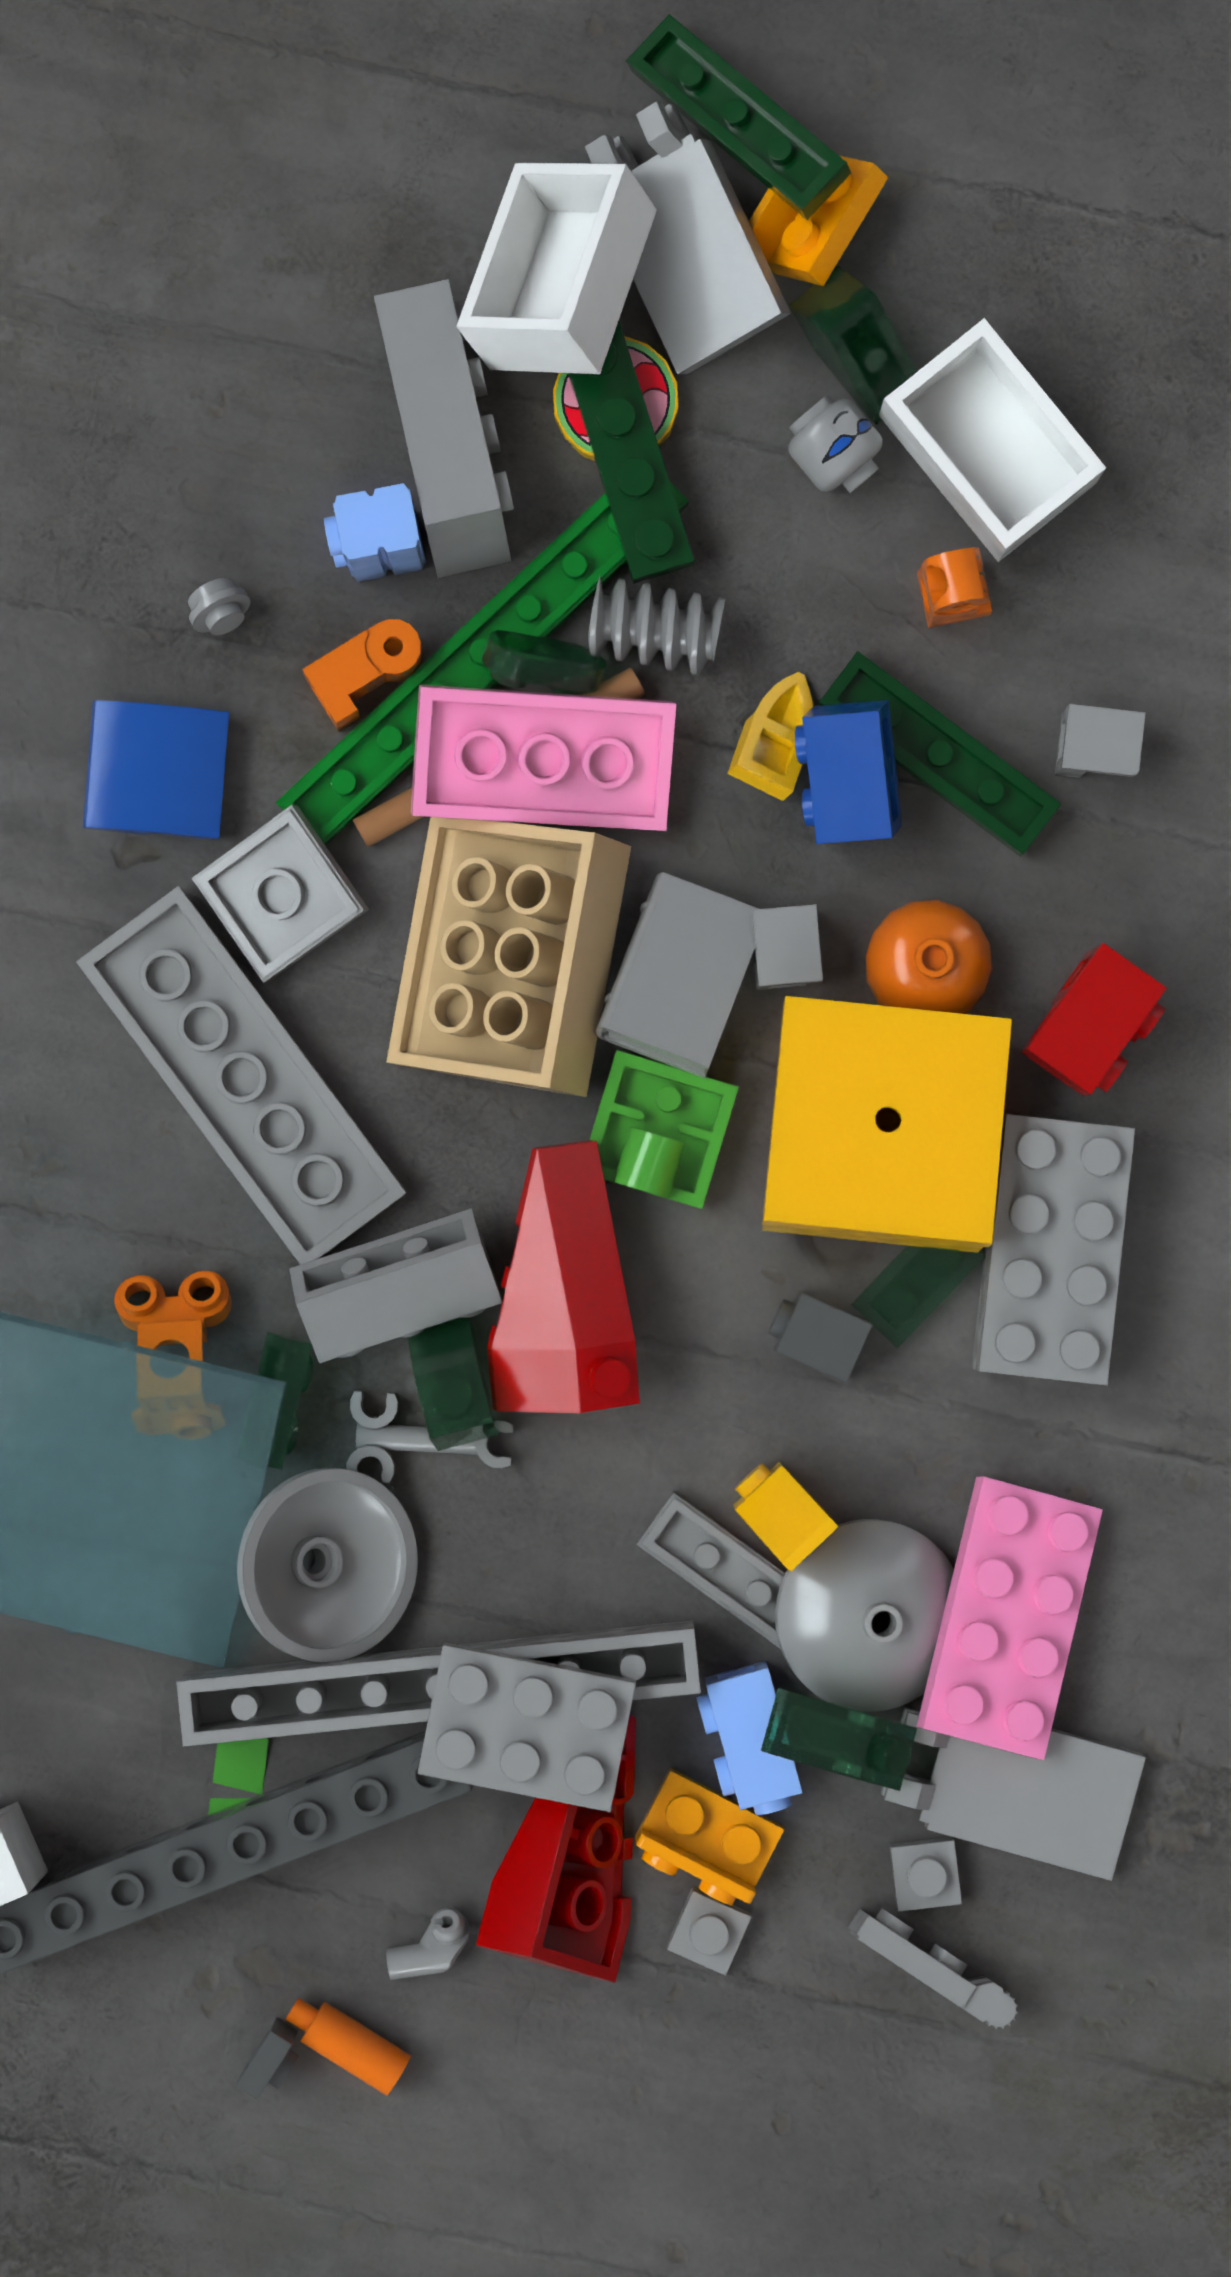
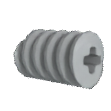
(654, 626)

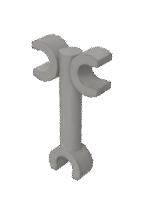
(376, 1437)

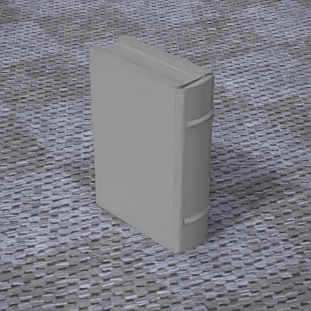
(679, 975)

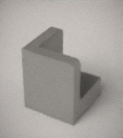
(1099, 741)
(786, 947)

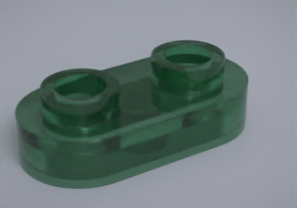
(542, 661)

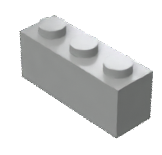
(395, 1286)

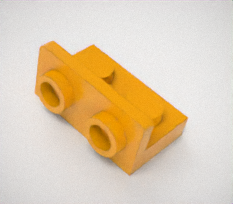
(814, 246)
(707, 1837)

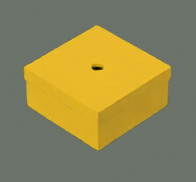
(887, 1124)

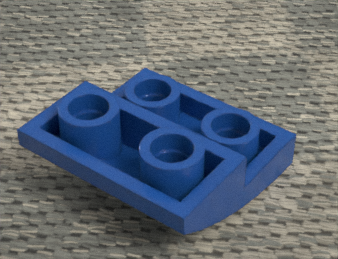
(156, 769)

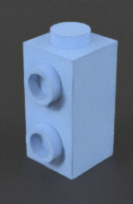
(740, 1709)

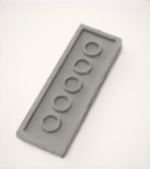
(241, 1077)

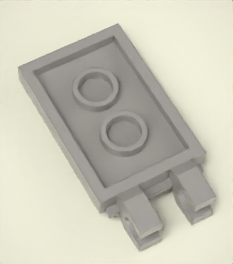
(701, 258)
(1050, 1810)

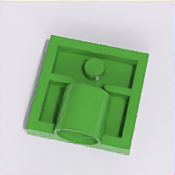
(661, 1128)

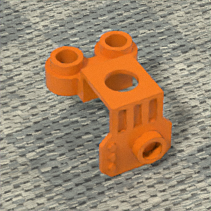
(174, 1318)

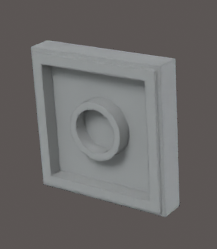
(280, 893)

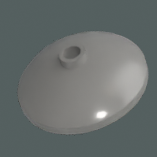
(359, 1572)
(829, 1609)

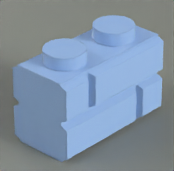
(375, 533)

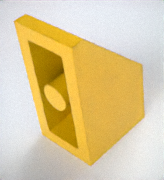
(782, 1514)

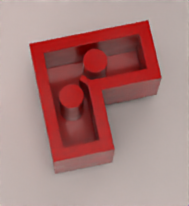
(1094, 1019)

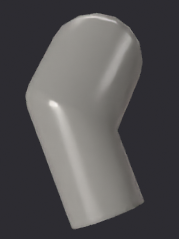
(436, 1949)

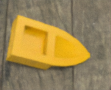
(767, 742)

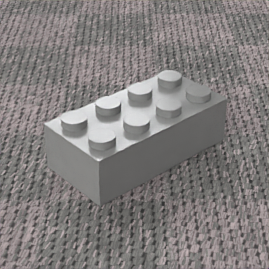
(1054, 1250)

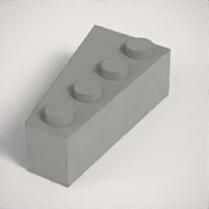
(444, 428)

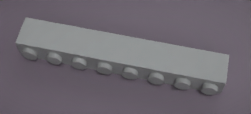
(401, 1683)

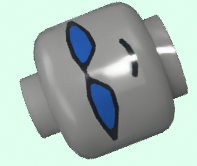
(835, 445)

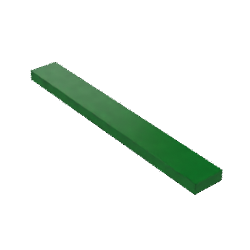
(530, 605)

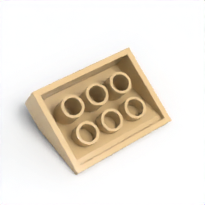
(509, 953)

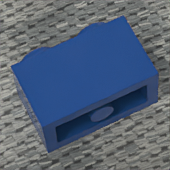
(849, 772)

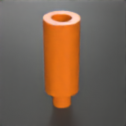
(349, 2044)

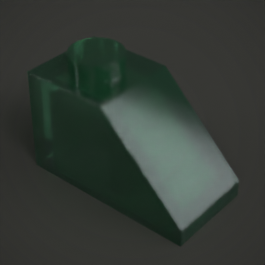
(854, 339)
(452, 1384)
(839, 1739)

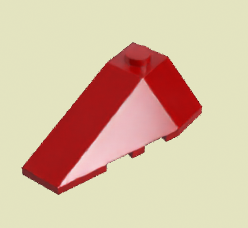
(565, 1308)
(562, 1884)

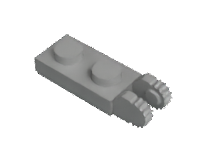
(937, 1969)

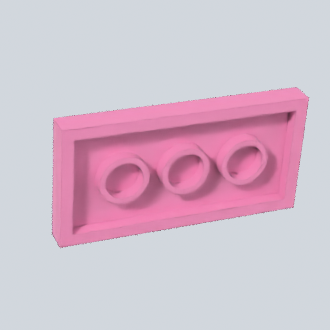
(542, 758)
(1009, 1618)

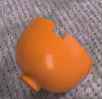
(929, 958)

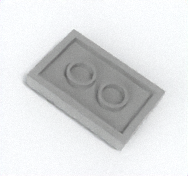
(526, 1727)

